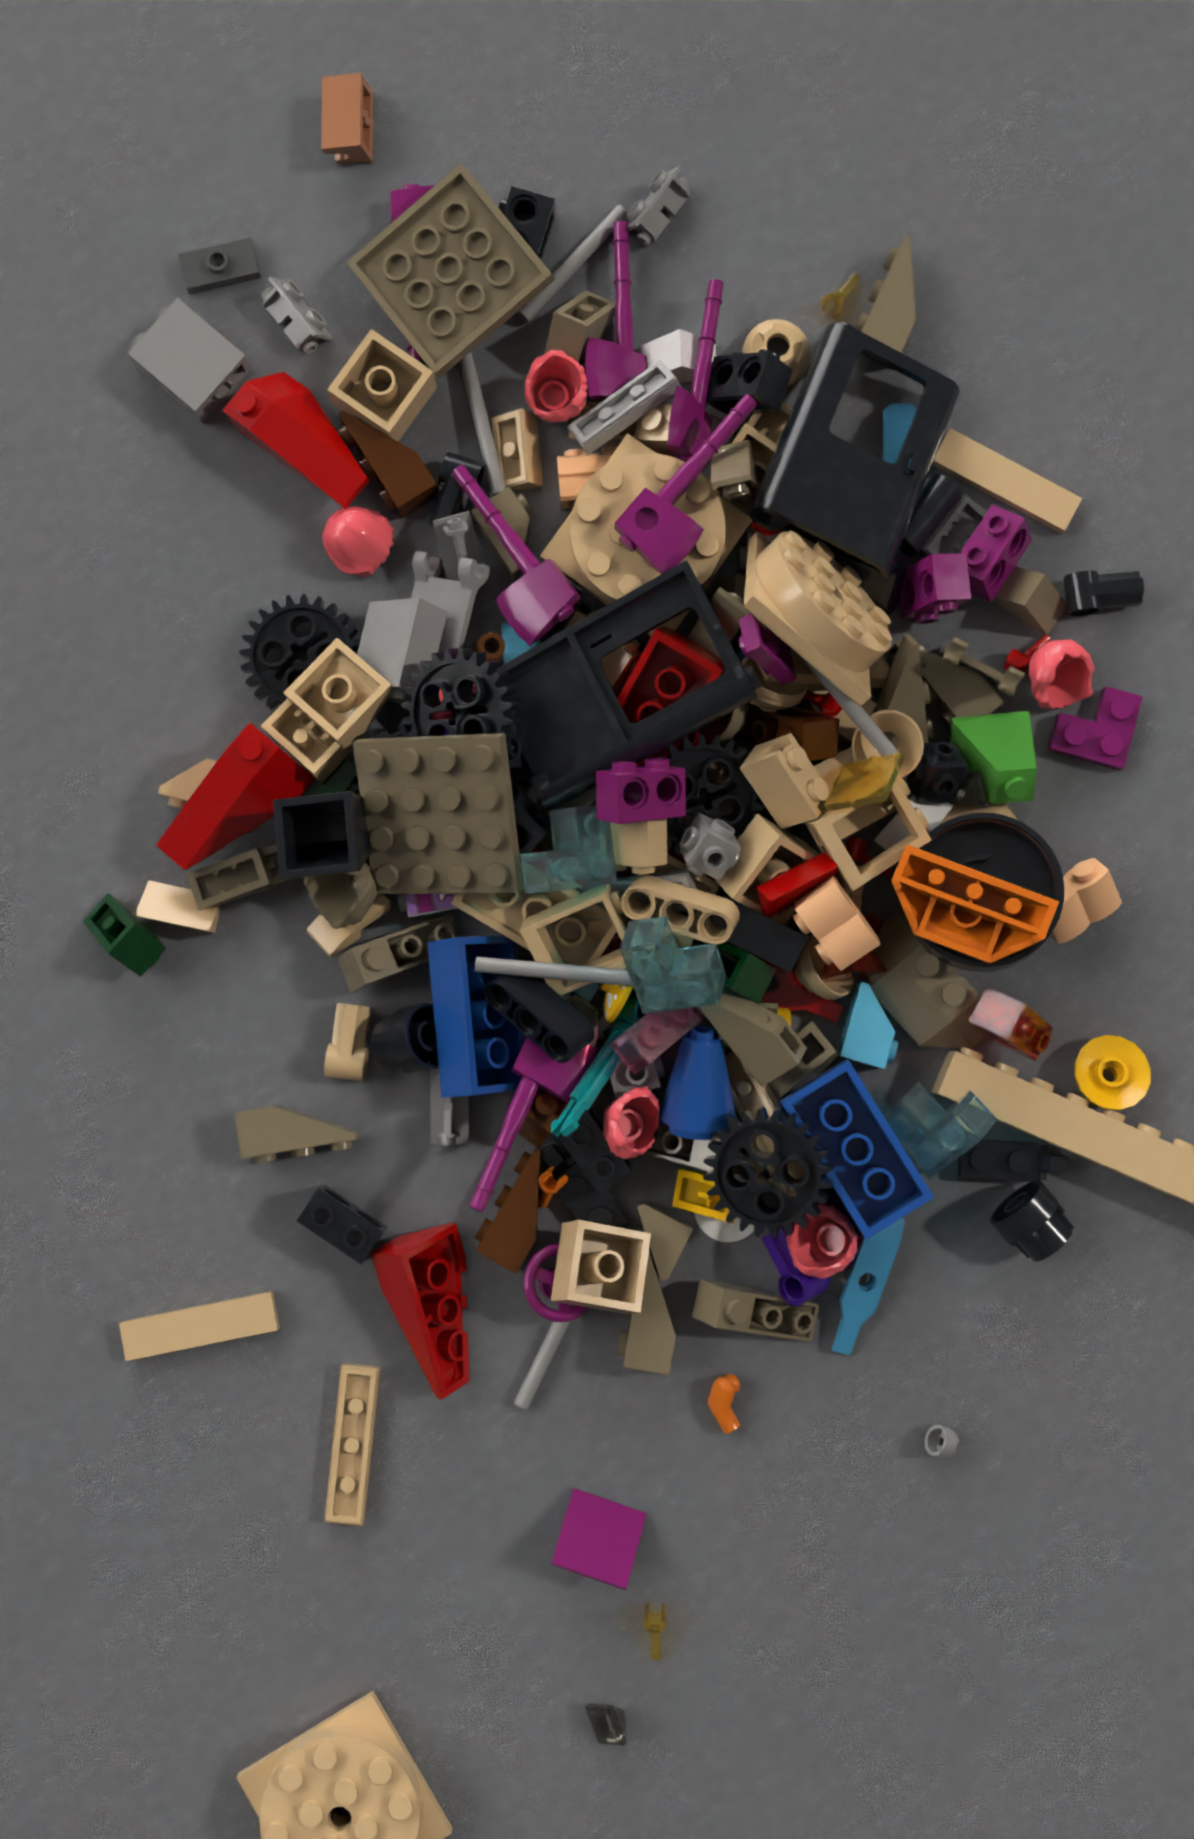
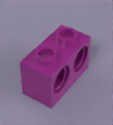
(995, 550)
(935, 587)
(641, 796)

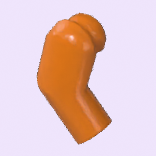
(720, 1402)

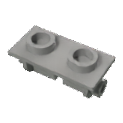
(667, 194)
(286, 302)
(456, 541)
(447, 1115)

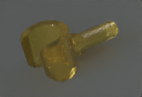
(840, 295)
(655, 1625)

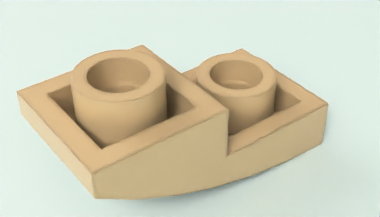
(335, 940)

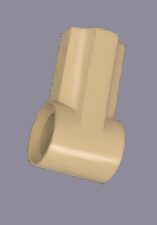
(348, 1053)

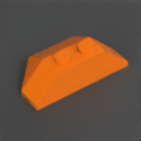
(968, 907)

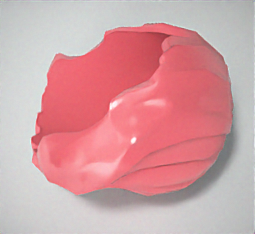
(556, 387)
(357, 540)
(1060, 674)
(631, 1122)
(824, 1244)

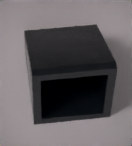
(321, 835)

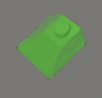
(1001, 750)

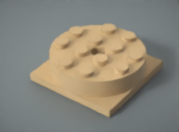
(589, 546)
(817, 609)
(346, 1763)

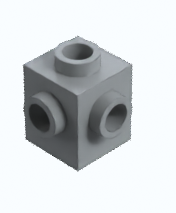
(709, 847)

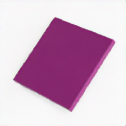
(599, 1539)

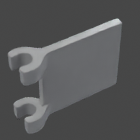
(450, 595)

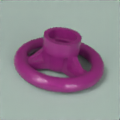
(545, 1284)

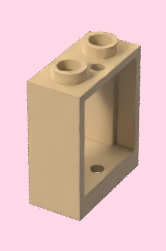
(830, 843)
(543, 948)

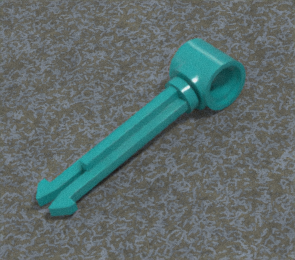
(598, 1072)

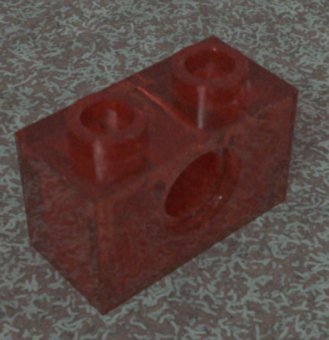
(1011, 1024)

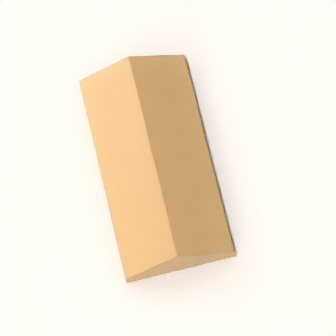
(572, 935)

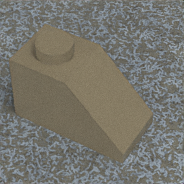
(576, 321)
(516, 513)

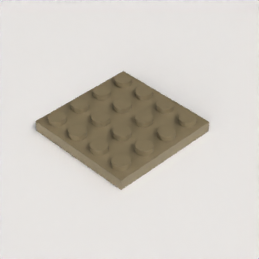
(450, 270)
(439, 814)

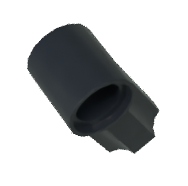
(449, 496)
(1090, 592)

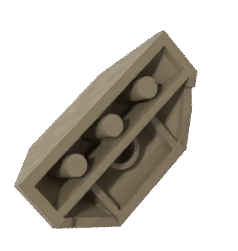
(922, 991)

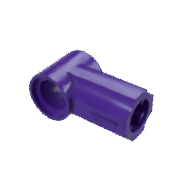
(792, 1284)

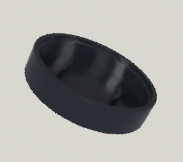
(1002, 850)

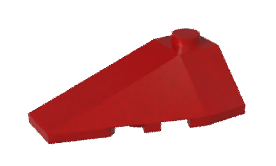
(296, 431)
(233, 798)

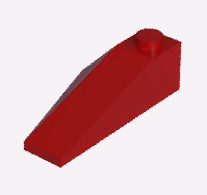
(425, 1293)

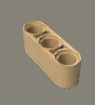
(697, 902)

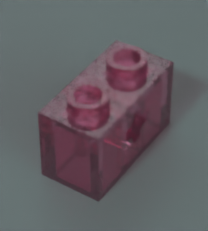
(654, 1035)

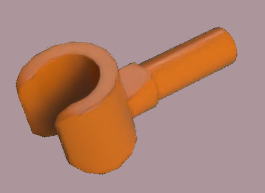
(550, 1186)

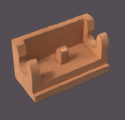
(347, 118)

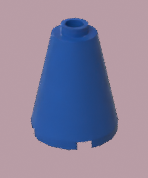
(699, 1087)

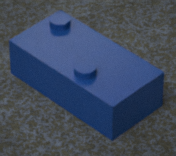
(471, 1037)
(870, 1164)

